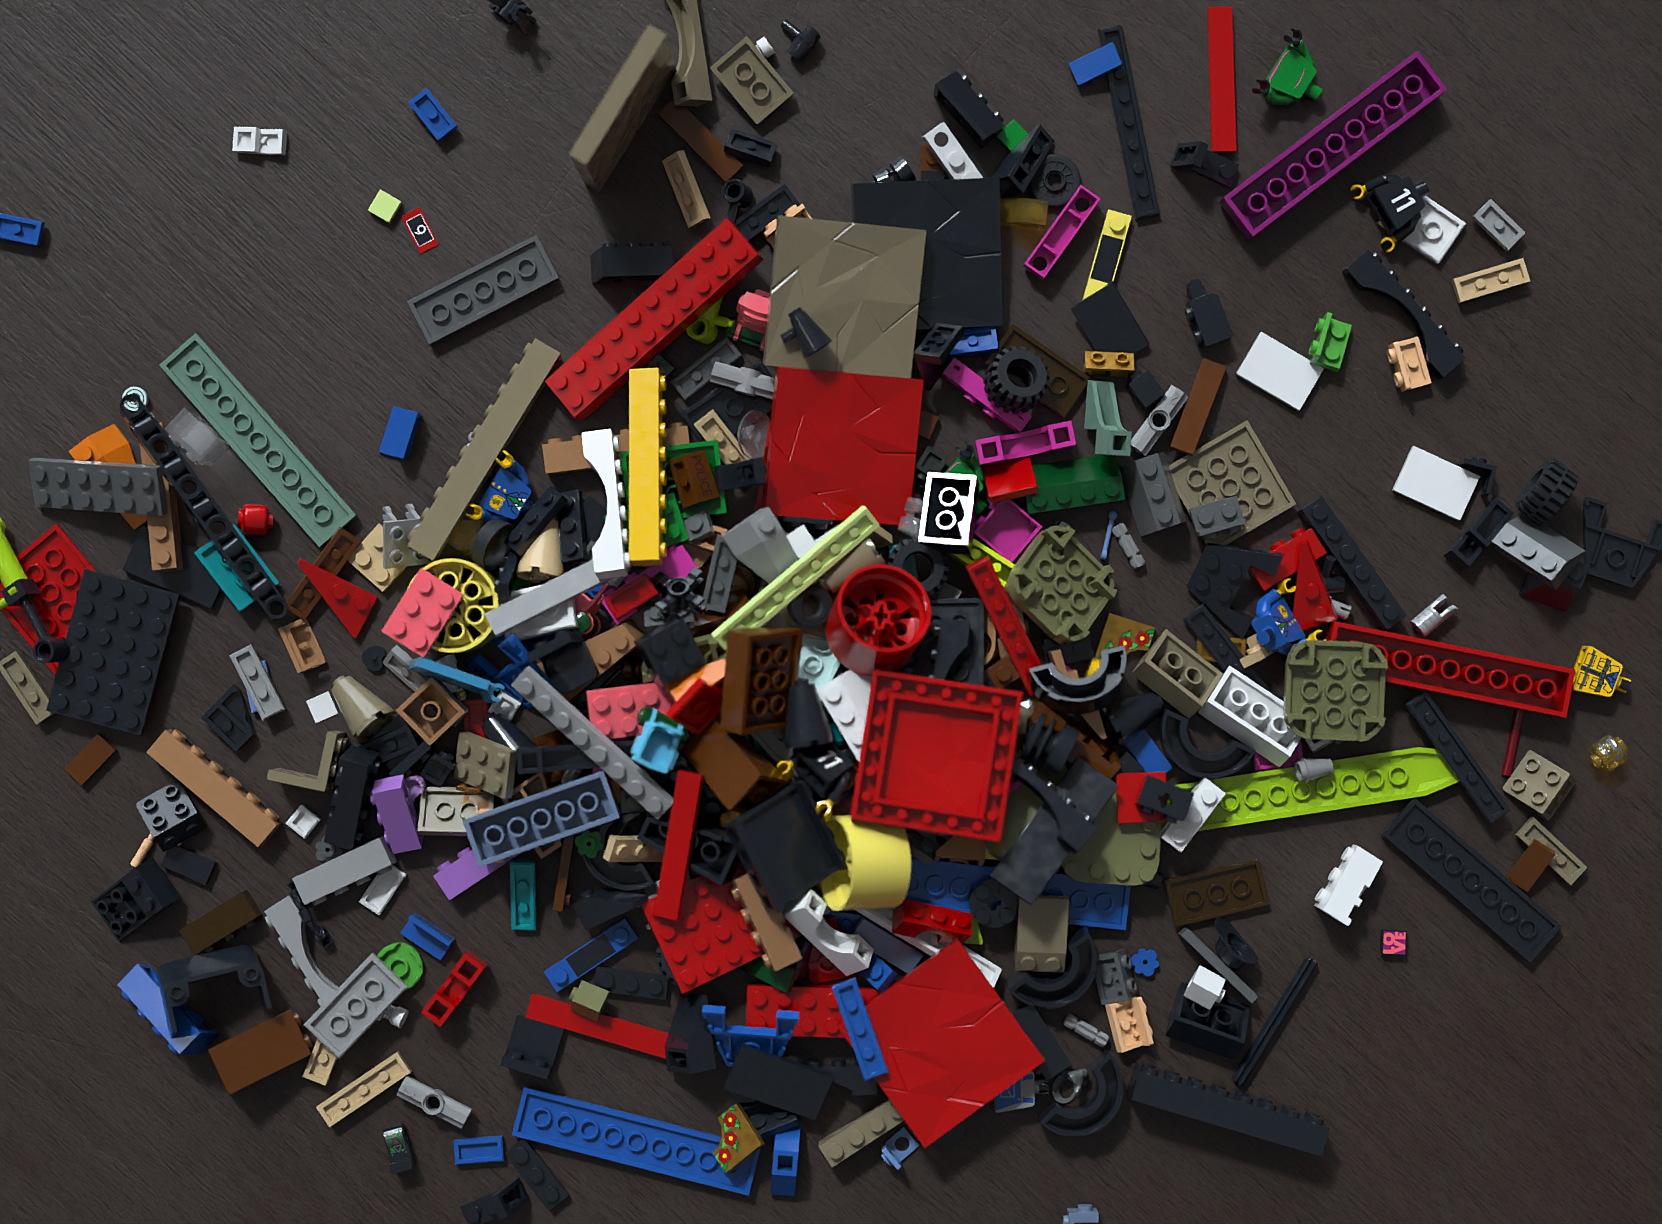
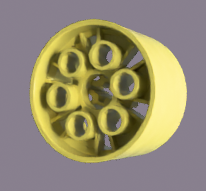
(485, 582)
(876, 864)

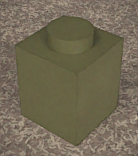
(588, 1000)

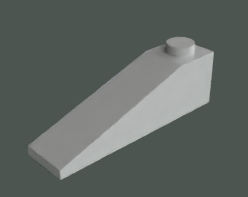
(761, 545)

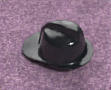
(1231, 947)

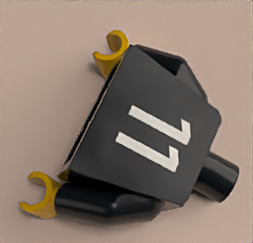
(1395, 203)
(824, 770)

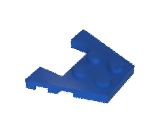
(506, 676)
(731, 1037)

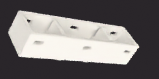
(951, 156)

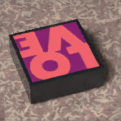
(1393, 942)

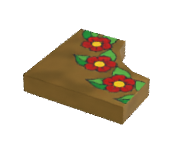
(1126, 632)
(738, 1138)

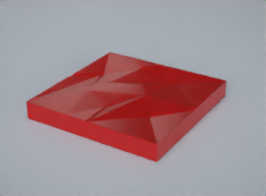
(841, 444)
(936, 755)
(946, 1042)

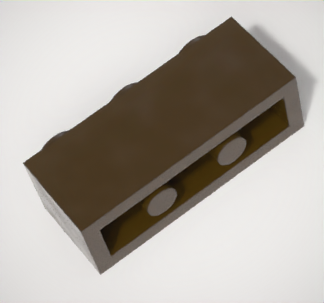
(221, 923)

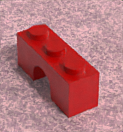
(918, 917)
(454, 988)

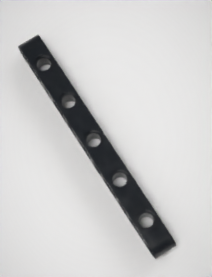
(202, 507)

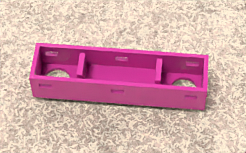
(1061, 232)
(974, 392)

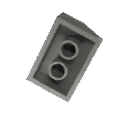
(1152, 494)
(1538, 550)

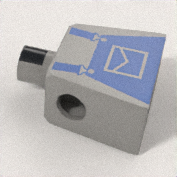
(1021, 1093)

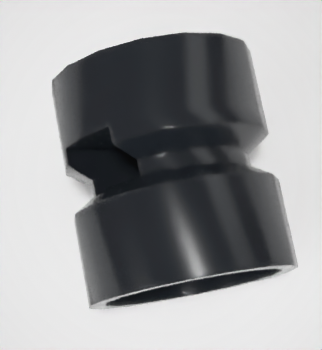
(898, 169)

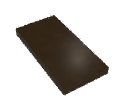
(1065, 380)
(1216, 892)

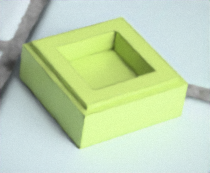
(385, 206)

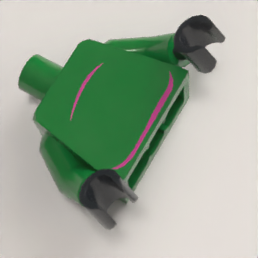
(1290, 75)
(966, 466)

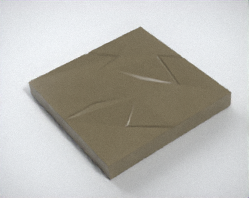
(623, 108)
(855, 286)

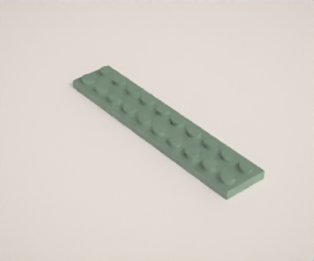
(258, 440)

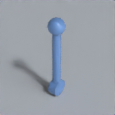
(1112, 515)

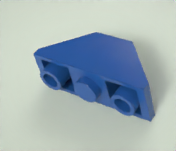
(785, 1162)

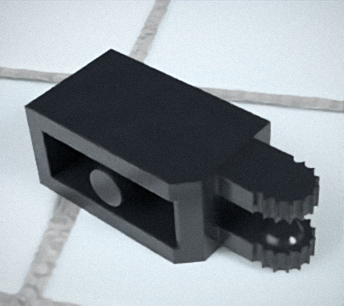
(1207, 316)

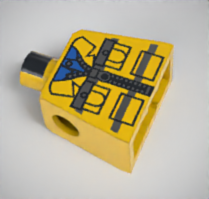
(1598, 674)

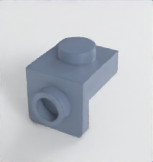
(1082, 1214)

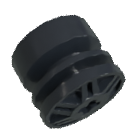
(1049, 744)

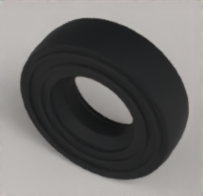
(821, 615)

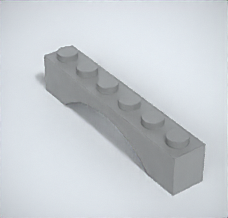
(292, 932)

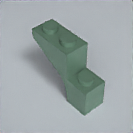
(1103, 416)

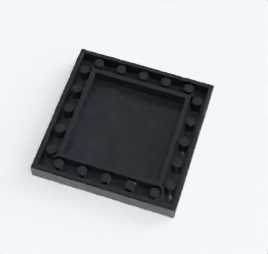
(961, 243)

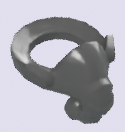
(1078, 1078)

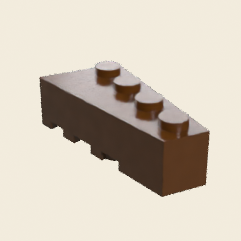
(1087, 746)

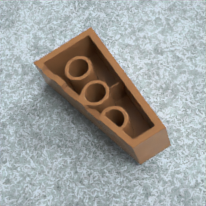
(607, 651)
(768, 928)

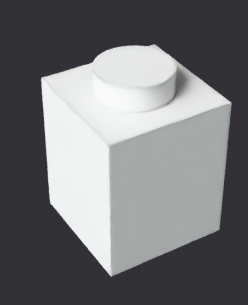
(1205, 987)

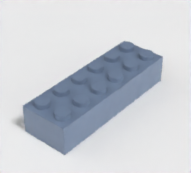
(542, 818)

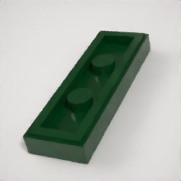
(781, 979)

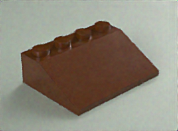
(758, 678)

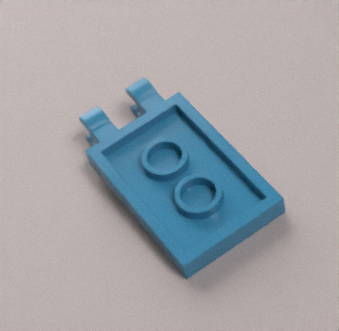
(457, 678)

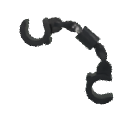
(320, 932)

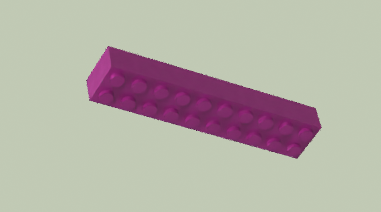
(1333, 145)

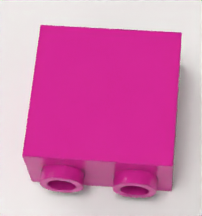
(1006, 529)

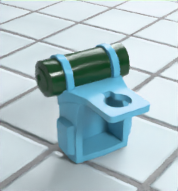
(658, 740)

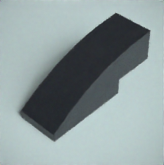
(1478, 534)

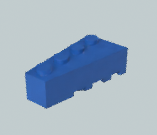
(143, 990)

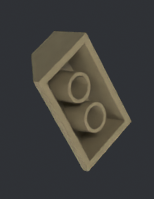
(1177, 674)

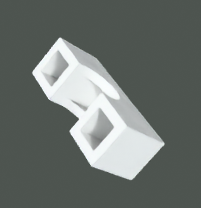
(1203, 803)

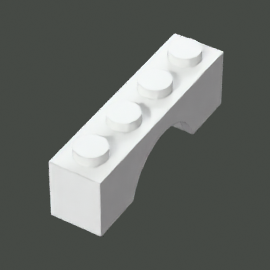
(845, 951)

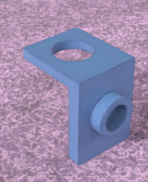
(894, 1156)

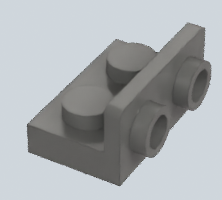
(1216, 517)
(1115, 977)

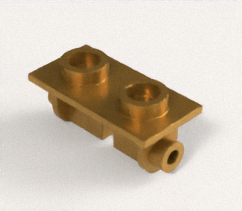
(1117, 363)

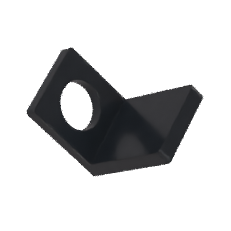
(1480, 464)

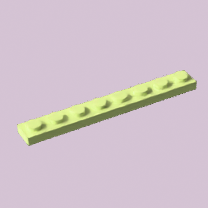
(800, 574)

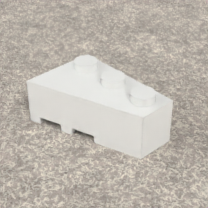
(1348, 883)

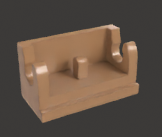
(302, 645)

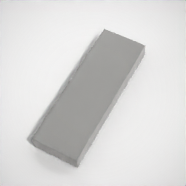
(257, 682)

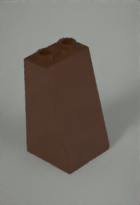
(732, 767)
(260, 1051)

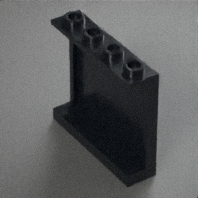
(785, 846)

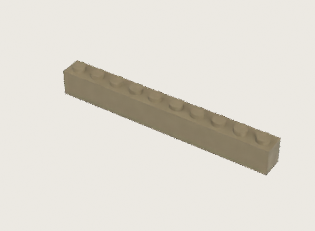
(487, 444)

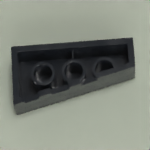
(710, 853)

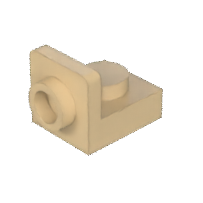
(1255, 653)

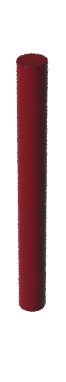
(1513, 742)

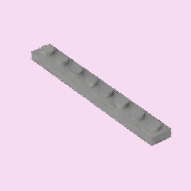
(593, 742)

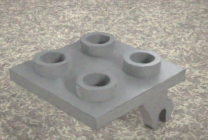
(395, 542)

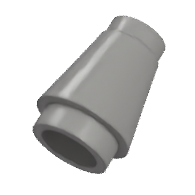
(1311, 769)

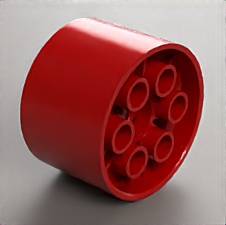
(901, 595)

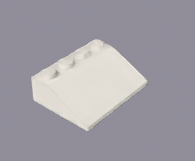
(847, 703)

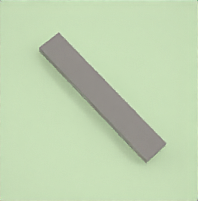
(544, 598)

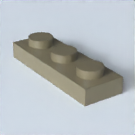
(26, 686)
(1564, 862)

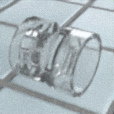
(909, 524)

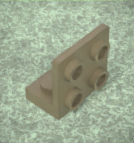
(1539, 784)

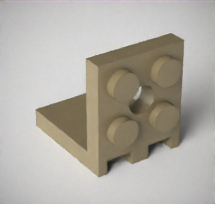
(333, 748)

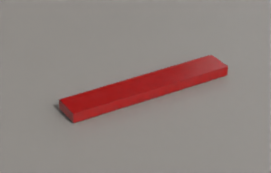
(1221, 79)
(1004, 618)
(678, 844)
(607, 1028)

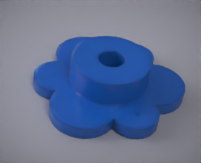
(1147, 968)

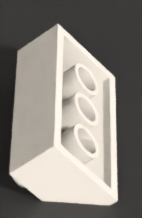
(1250, 716)

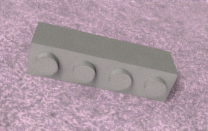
(344, 870)

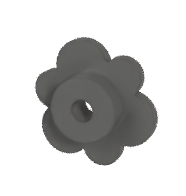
(322, 853)

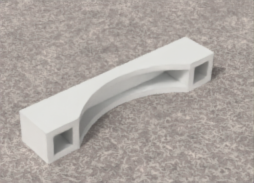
(609, 551)

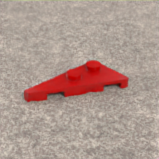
(1312, 598)
(346, 600)

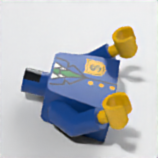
(506, 493)
(1275, 622)

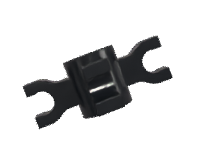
(513, 11)
(679, 593)

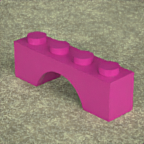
(1025, 444)
(675, 564)

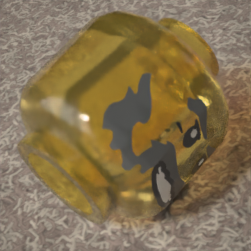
(1608, 753)

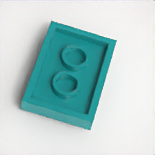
(224, 576)

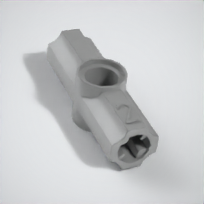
(743, 380)
(1167, 408)
(419, 1094)

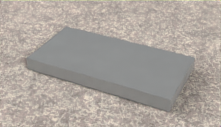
(356, 1005)

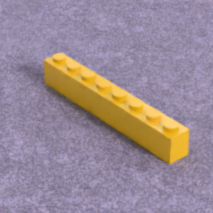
(646, 467)

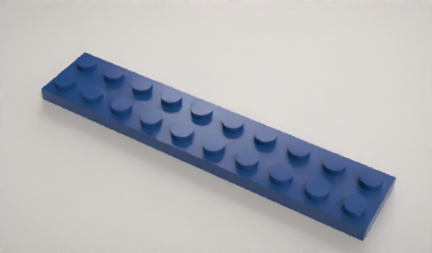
(951, 884)
(628, 1139)

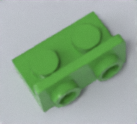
(1330, 343)

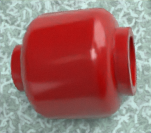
(254, 520)

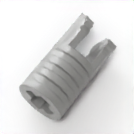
(1430, 619)

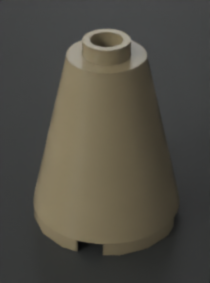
(859, 557)
(361, 708)

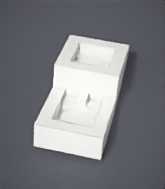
(259, 141)

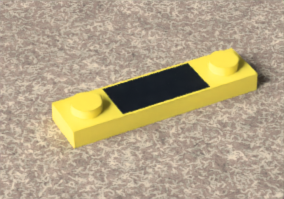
(1108, 251)

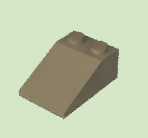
(1041, 934)

